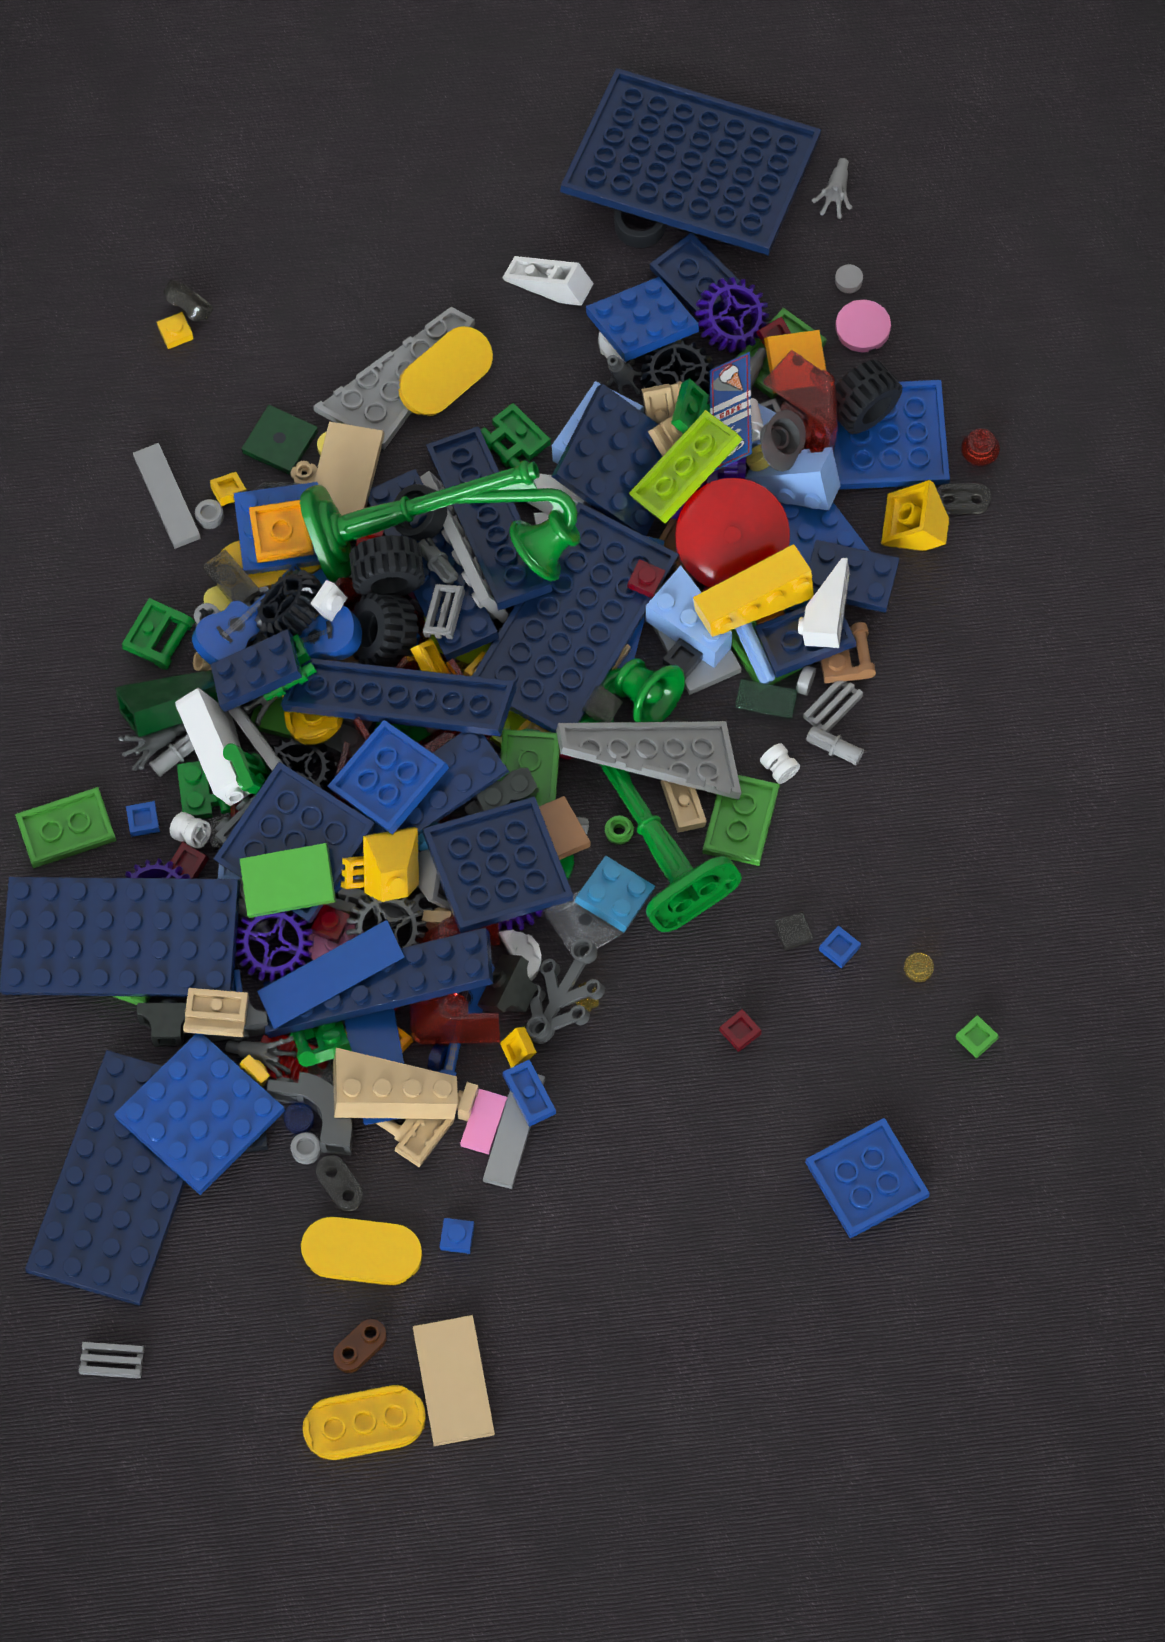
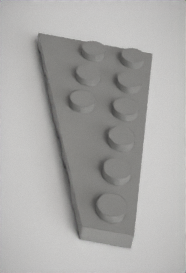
(373, 396)
(675, 752)

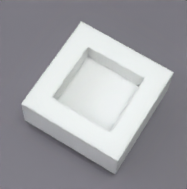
(328, 600)

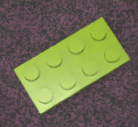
(685, 466)

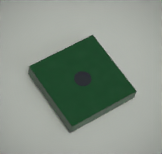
(279, 439)

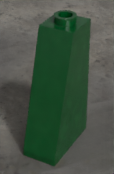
(152, 705)

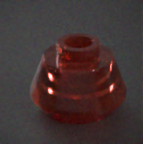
(980, 447)

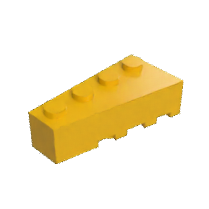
(756, 592)

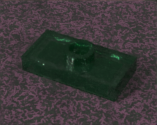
(766, 699)

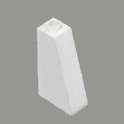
(210, 732)

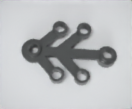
(562, 995)

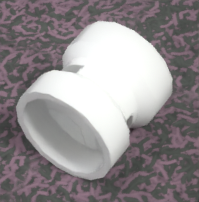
(780, 763)
(190, 830)

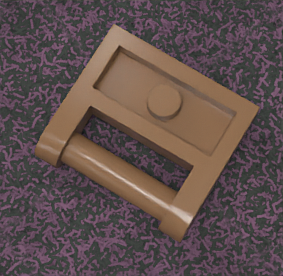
(839, 666)

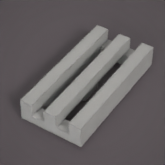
(454, 613)
(824, 698)
(111, 1348)

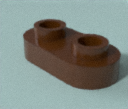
(362, 1346)

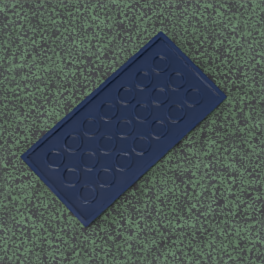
(573, 636)
(119, 936)
(109, 1197)

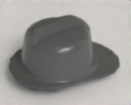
(782, 439)

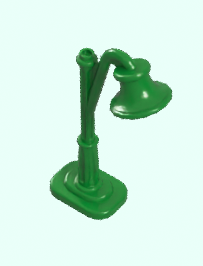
(536, 544)
(690, 888)

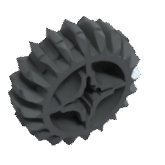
(381, 915)

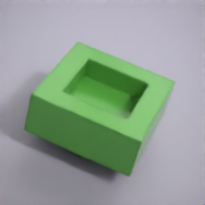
(977, 1036)

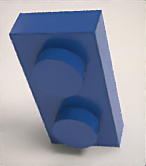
(529, 1093)

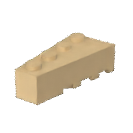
(390, 1089)

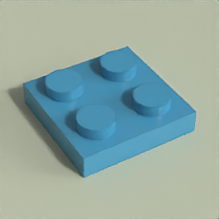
(614, 894)

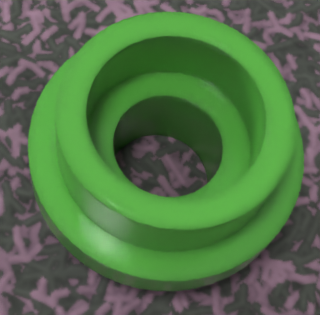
(619, 822)

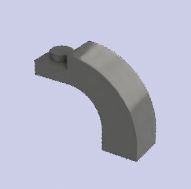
(319, 1096)

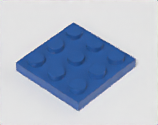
(642, 319)
(261, 497)
(388, 777)
(867, 1178)

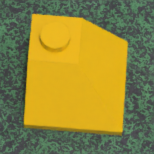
(915, 518)
(391, 864)

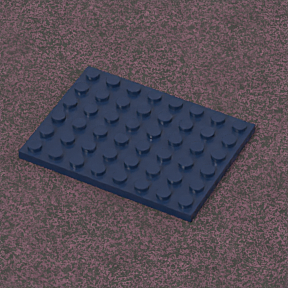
(691, 161)

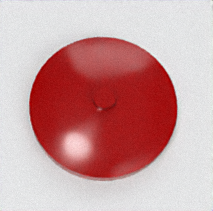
(729, 529)

